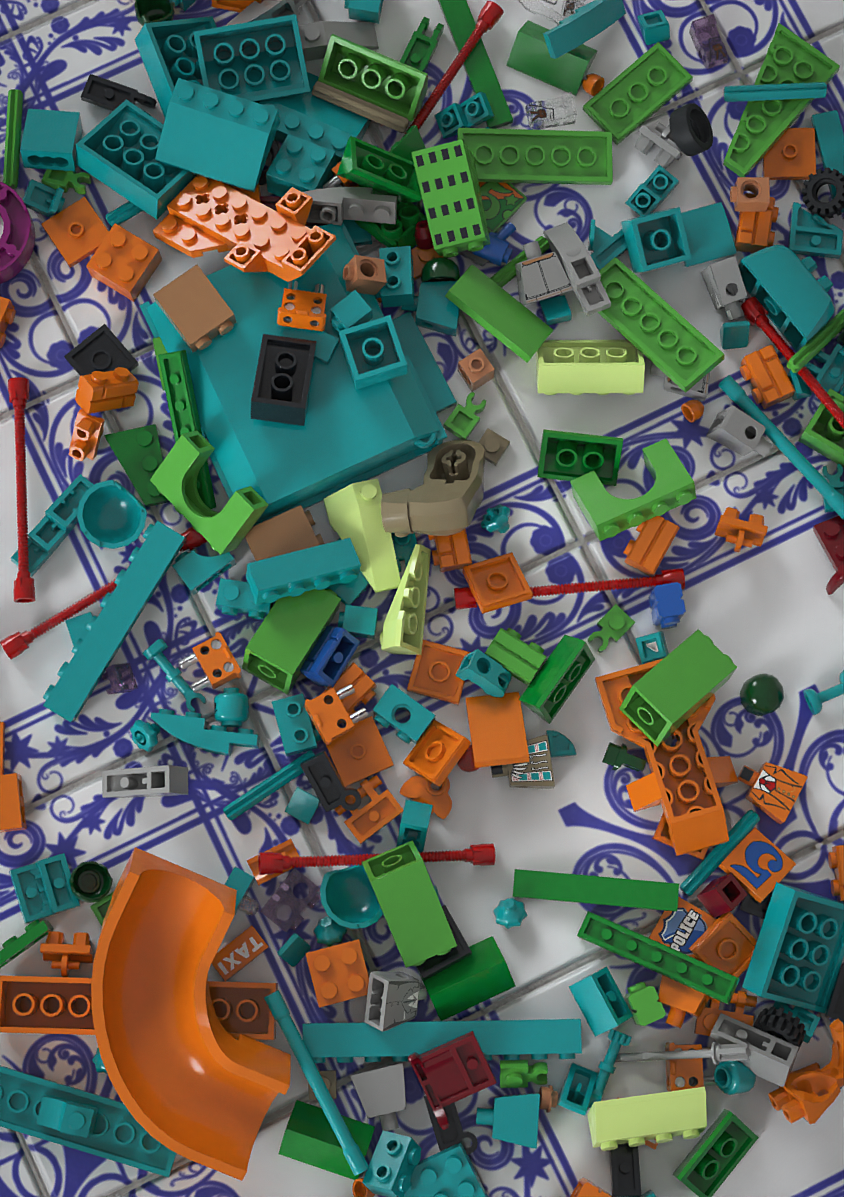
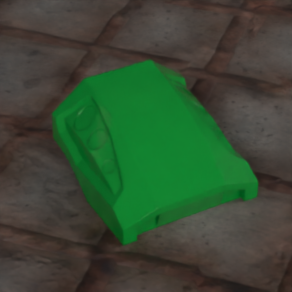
(396, 234)

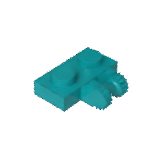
(832, 373)

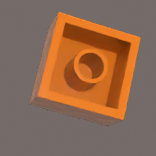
(124, 262)
(338, 973)

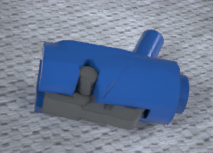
(496, 252)

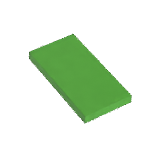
(637, 93)
(499, 313)

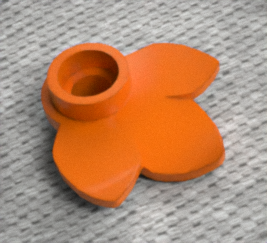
(420, 790)

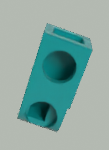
(484, 673)

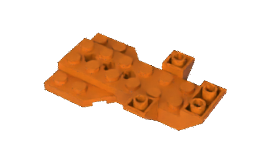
(232, 219)
(679, 775)

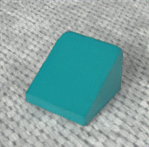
(654, 27)
(555, 310)
(734, 334)
(801, 388)
(302, 805)
(294, 950)

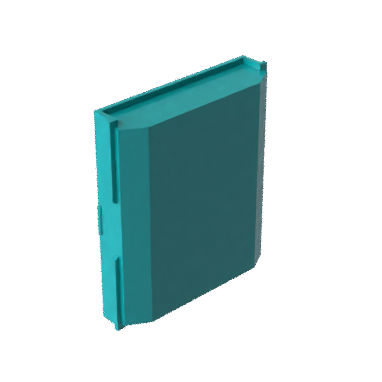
(346, 430)

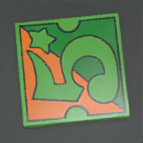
(500, 203)

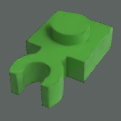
(66, 180)
(463, 420)
(613, 626)
(518, 1073)

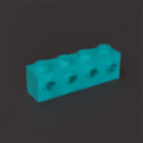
(303, 571)

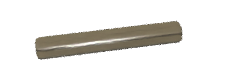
(360, 107)

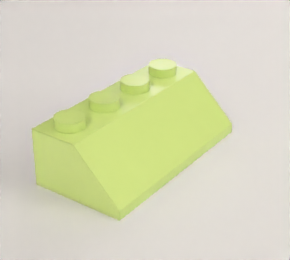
(589, 367)
(648, 1118)

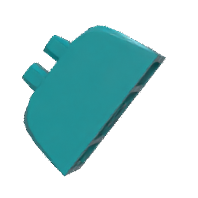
(789, 292)

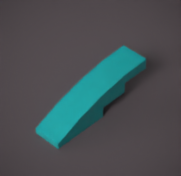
(583, 25)
(55, 526)

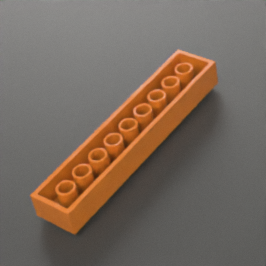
(65, 1007)

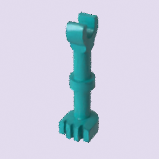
(173, 674)
(606, 1067)

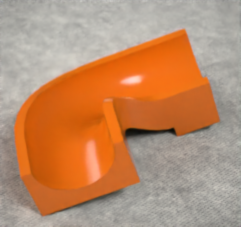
(158, 1023)

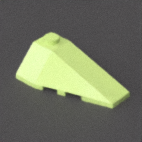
(357, 515)
(406, 617)

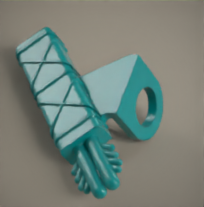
(604, 245)

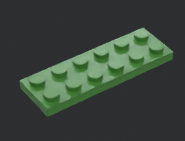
(540, 155)
(656, 327)

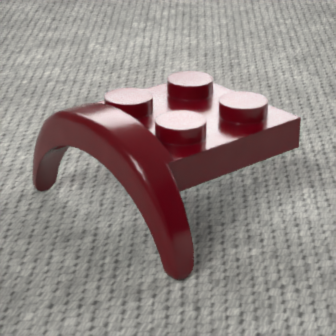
(831, 537)
(452, 1073)

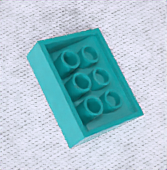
(171, 54)
(254, 59)
(317, 120)
(217, 135)
(123, 158)
(798, 949)

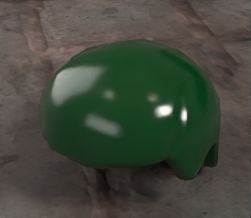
(153, 11)
(440, 270)
(761, 694)
(90, 881)

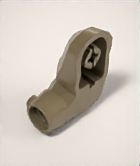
(448, 494)

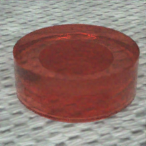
(466, 762)

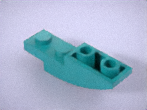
(194, 732)

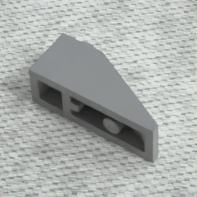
(316, 36)
(145, 782)
(770, 1056)

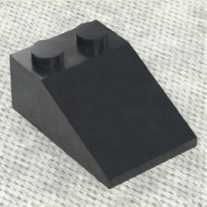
(283, 380)

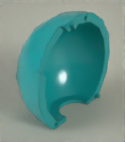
(111, 515)
(350, 898)

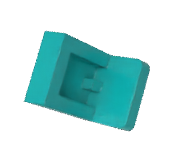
(43, 198)

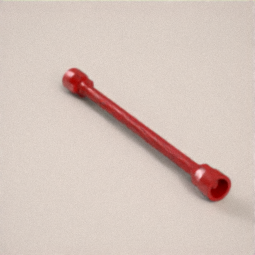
(486, 20)
(756, 315)
(18, 395)
(465, 599)
(18, 642)
(275, 862)

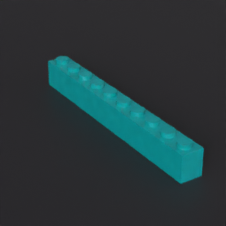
(494, 1036)

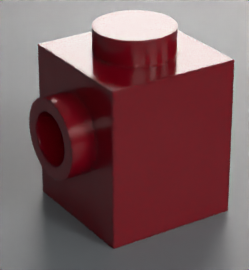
(722, 895)

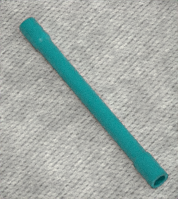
(738, 396)
(350, 1148)

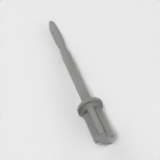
(718, 1053)

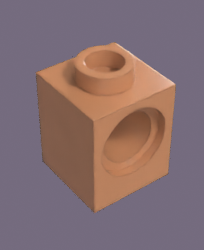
(761, 189)
(365, 275)
(476, 369)

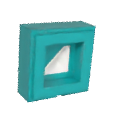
(652, 647)

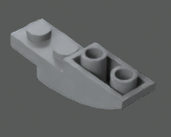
(267, 10)
(351, 203)
(578, 268)

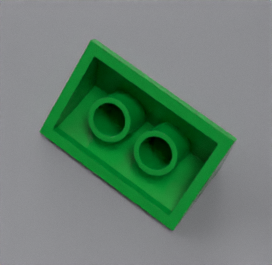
(533, 58)
(380, 170)
(576, 454)
(558, 677)
(470, 980)
(313, 1141)
(715, 1155)

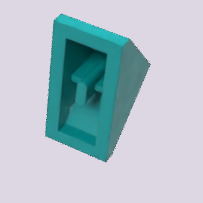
(577, 1089)

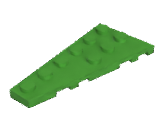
(765, 121)

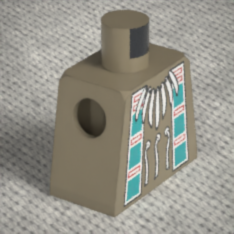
(531, 774)

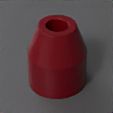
(423, 235)

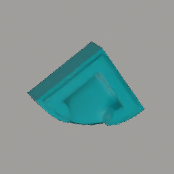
(559, 745)

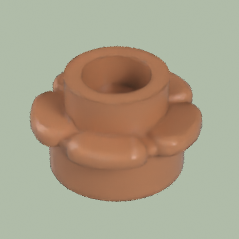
(548, 1098)

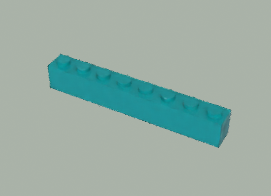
(114, 622)

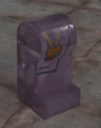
(708, 42)

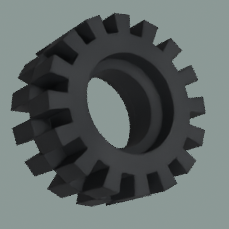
(813, 185)
(778, 1021)

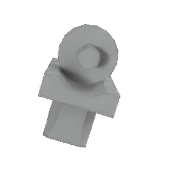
(648, 139)

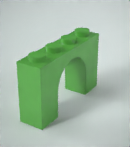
(178, 483)
(613, 515)

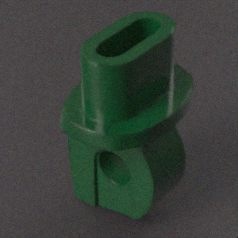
(618, 756)

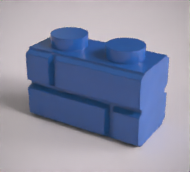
(667, 605)
(330, 656)

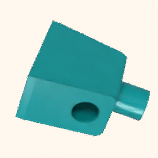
(434, 309)
(513, 1118)

